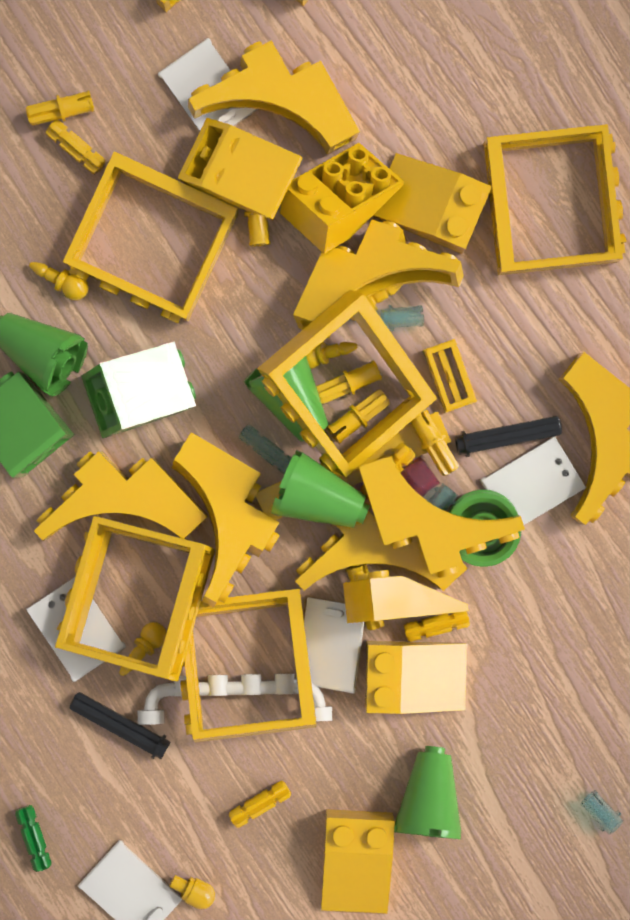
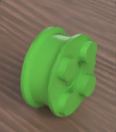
(489, 506)

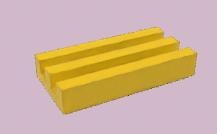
(449, 376)

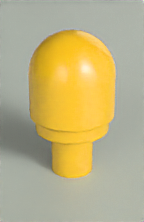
(194, 892)

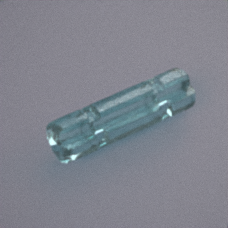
(265, 448)

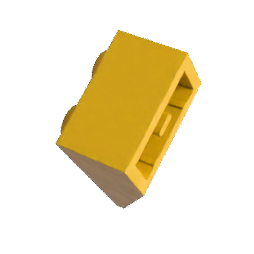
(239, 168)
(338, 196)

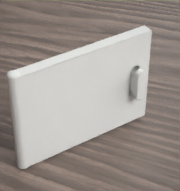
(196, 68)
(536, 480)
(97, 631)
(332, 645)
(129, 887)

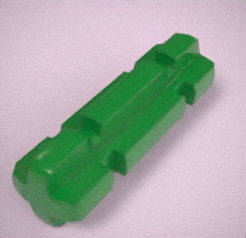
(33, 838)

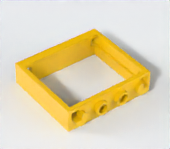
(120, 165)
(607, 181)
(419, 393)
(185, 609)
(190, 686)

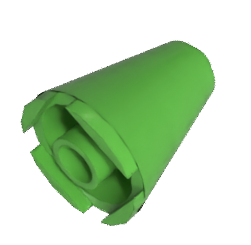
(42, 351)
(303, 384)
(318, 495)
(430, 798)

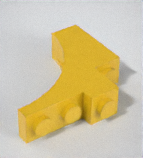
(266, 85)
(378, 265)
(607, 415)
(105, 489)
(405, 513)
(237, 526)
(365, 546)

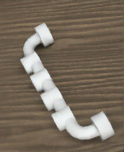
(219, 686)

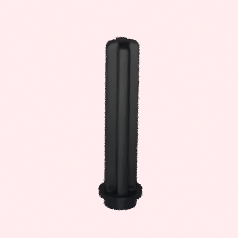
(507, 435)
(120, 725)

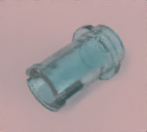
(402, 317)
(443, 497)
(602, 812)

